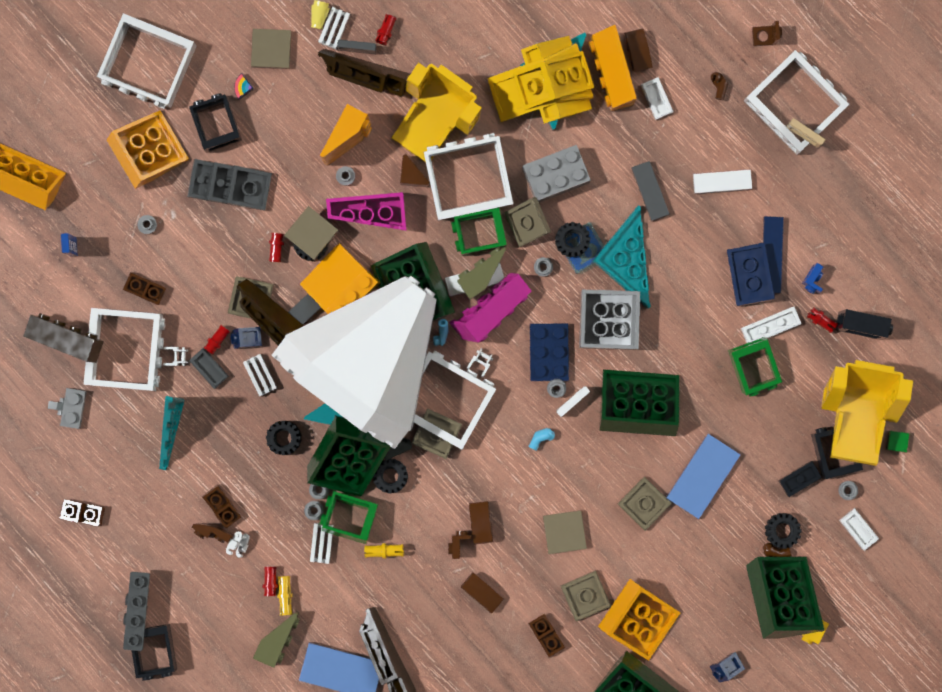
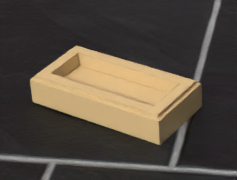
(805, 133)

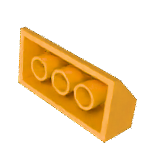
(613, 69)
(28, 178)

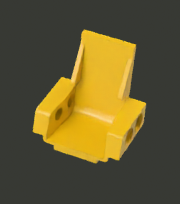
(550, 81)
(441, 106)
(863, 401)

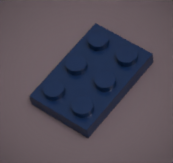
(751, 274)
(549, 352)

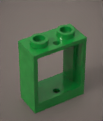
(495, 213)
(748, 348)
(330, 503)

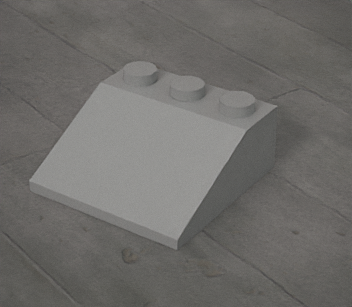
(609, 319)

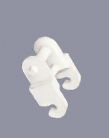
(475, 358)
(175, 362)
(238, 541)

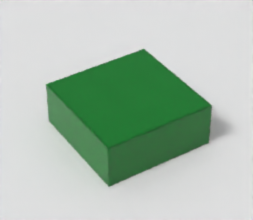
(897, 441)

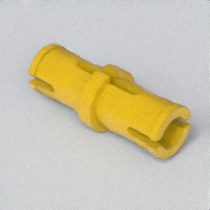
(384, 550)
(285, 595)

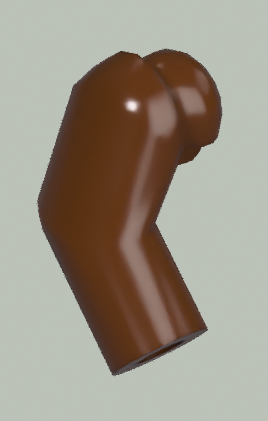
(721, 85)
(770, 551)

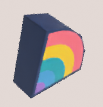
(242, 86)

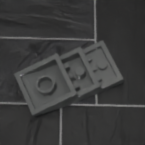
(229, 184)

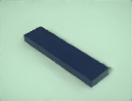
(774, 245)

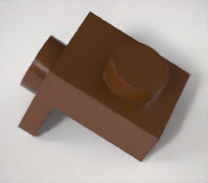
(454, 547)

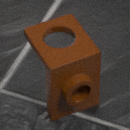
(774, 34)

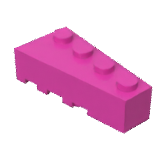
(375, 210)
(491, 309)

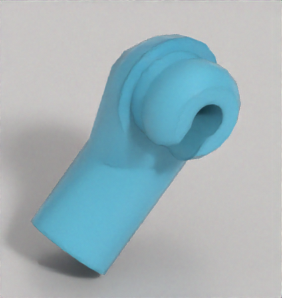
(443, 333)
(541, 435)

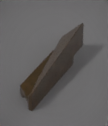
(364, 72)
(266, 312)
(384, 654)

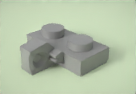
(70, 408)

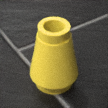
(319, 13)

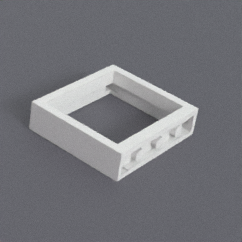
(126, 22)
(774, 123)
(469, 143)
(156, 345)
(469, 375)

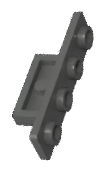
(136, 611)

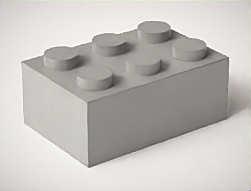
(556, 174)

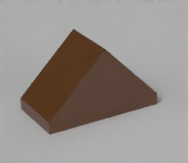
(411, 174)

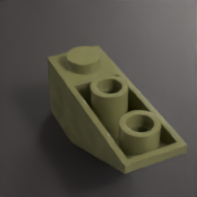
(478, 279)
(272, 645)

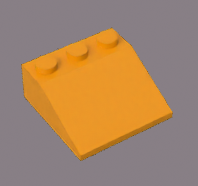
(347, 133)
(147, 148)
(339, 280)
(639, 619)

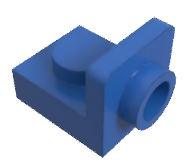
(813, 275)

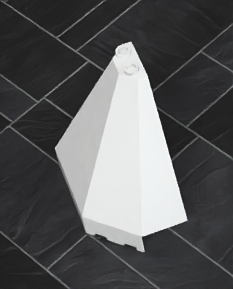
(367, 358)

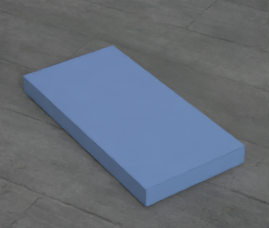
(703, 476)
(338, 670)

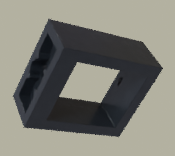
(221, 141)
(864, 324)
(834, 472)
(164, 671)

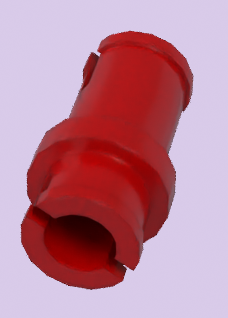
(384, 32)
(276, 247)
(821, 319)
(216, 340)
(270, 581)

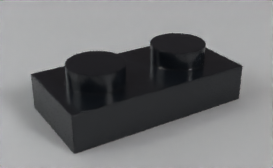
(799, 479)

